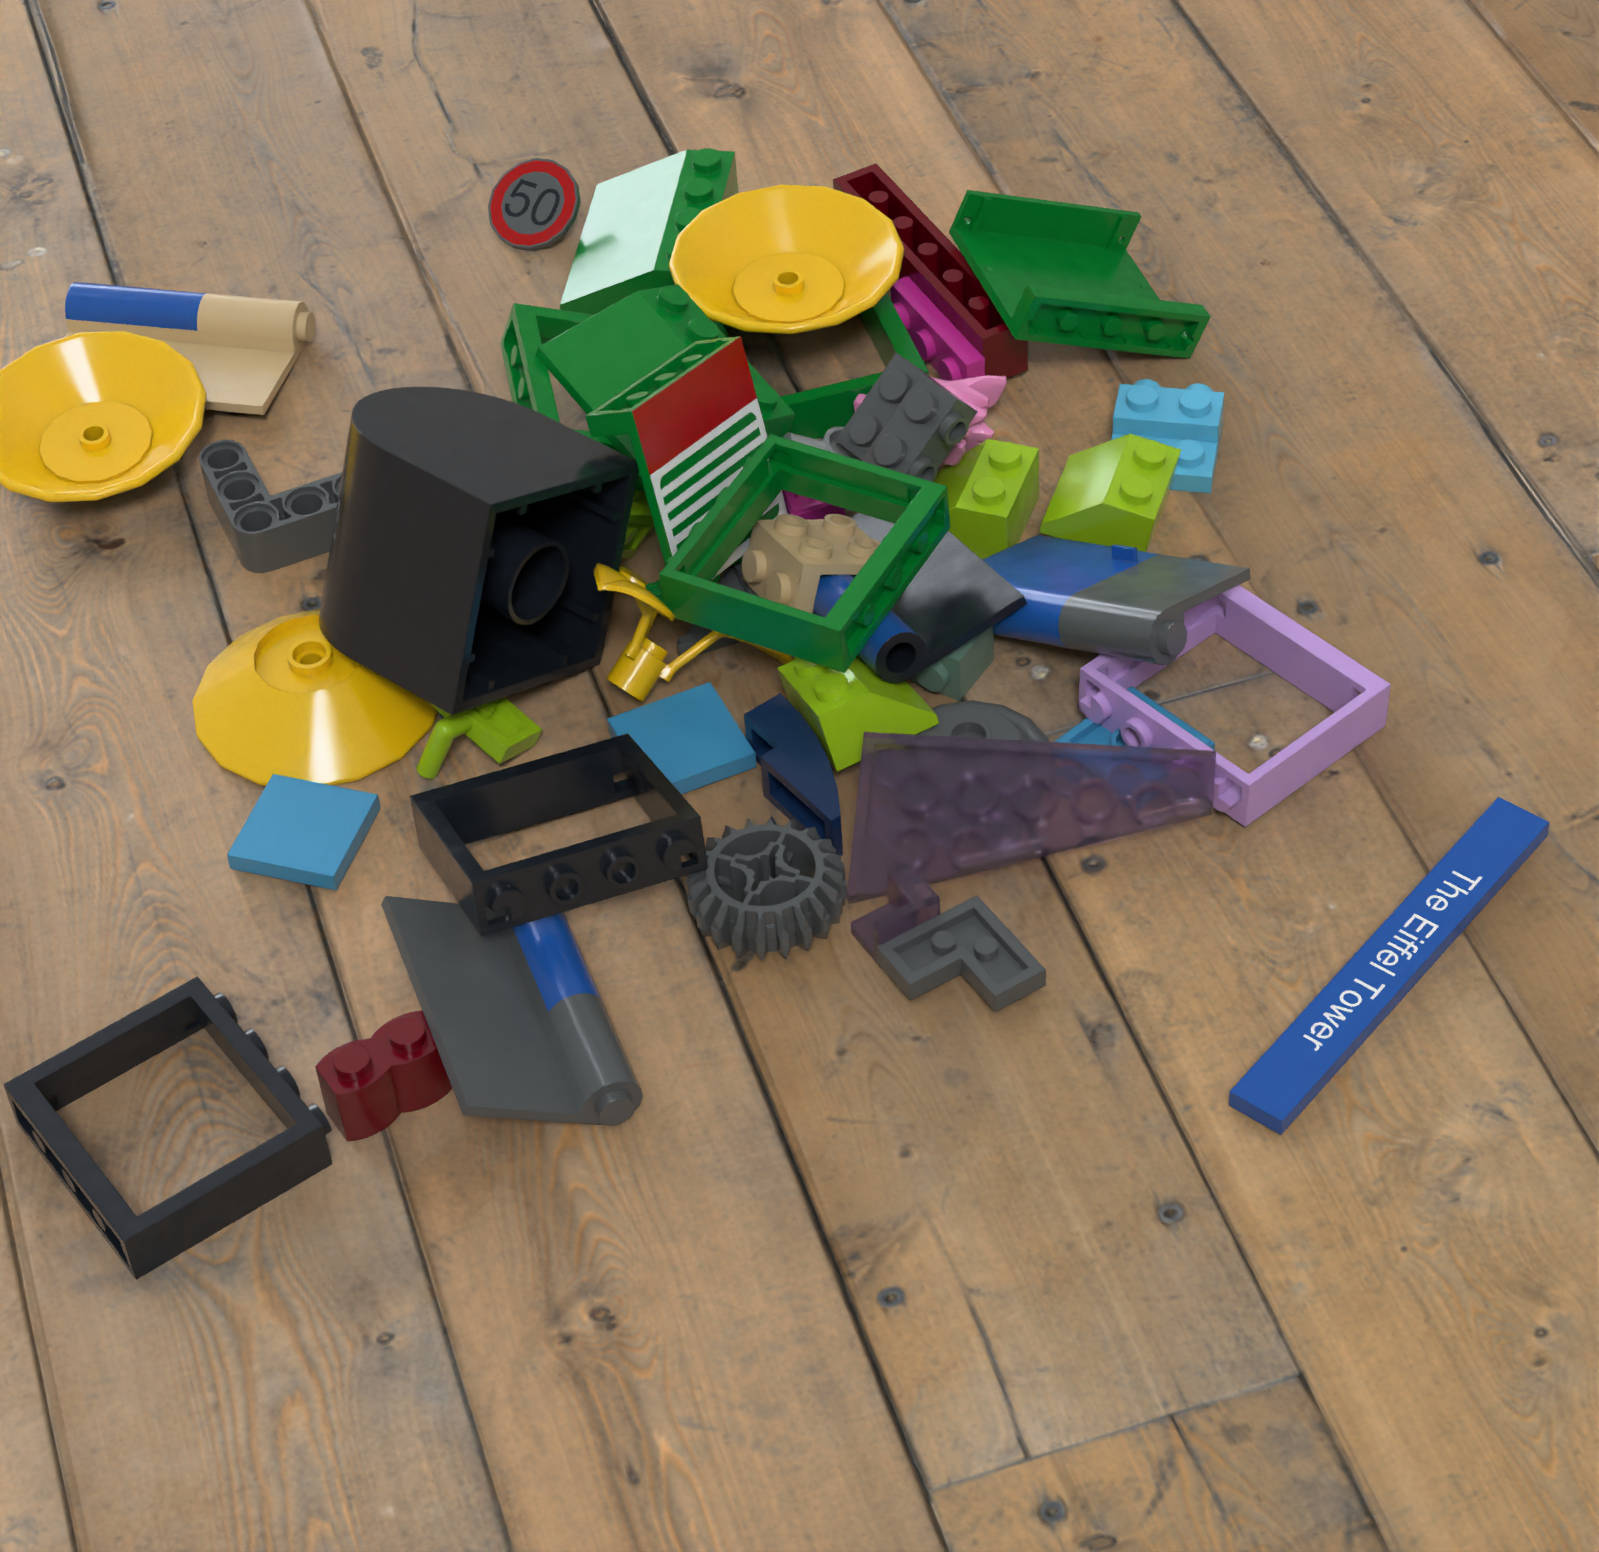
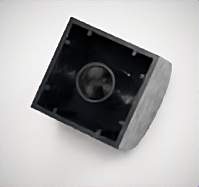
(472, 545)

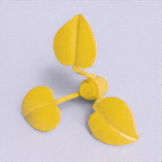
(642, 659)

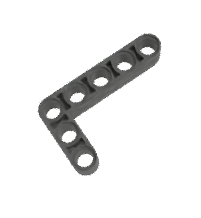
(261, 527)

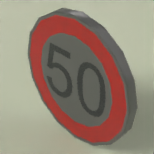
(534, 204)

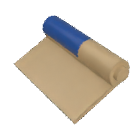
(235, 342)

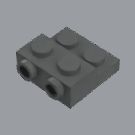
(907, 422)

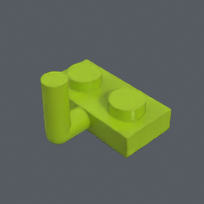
(494, 726)

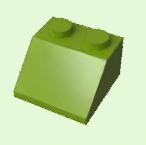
(1113, 493)
(991, 495)
(851, 703)

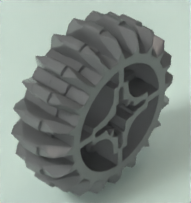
(768, 888)

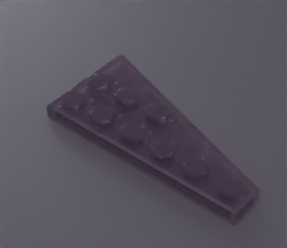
(1001, 802)

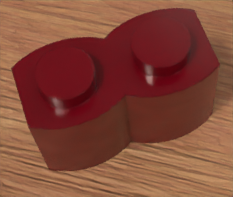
(382, 1076)

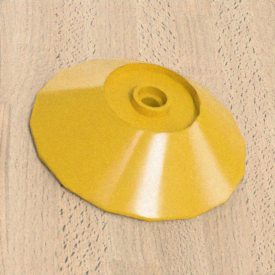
(787, 259)
(95, 415)
(302, 708)

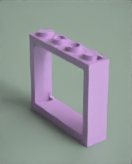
(1283, 648)

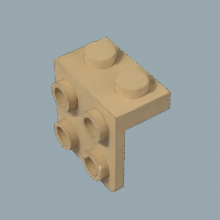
(794, 551)

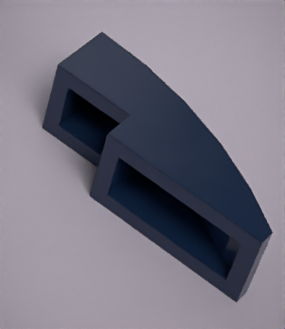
(795, 768)

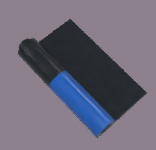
(937, 613)

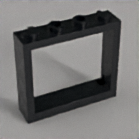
(570, 875)
(211, 1202)

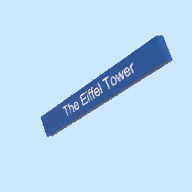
(1387, 966)

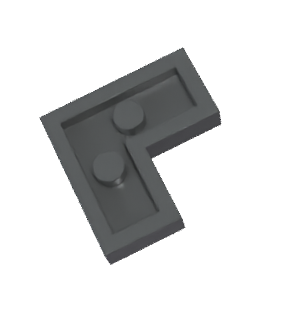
(968, 943)

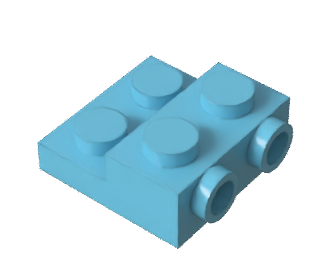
(1178, 418)

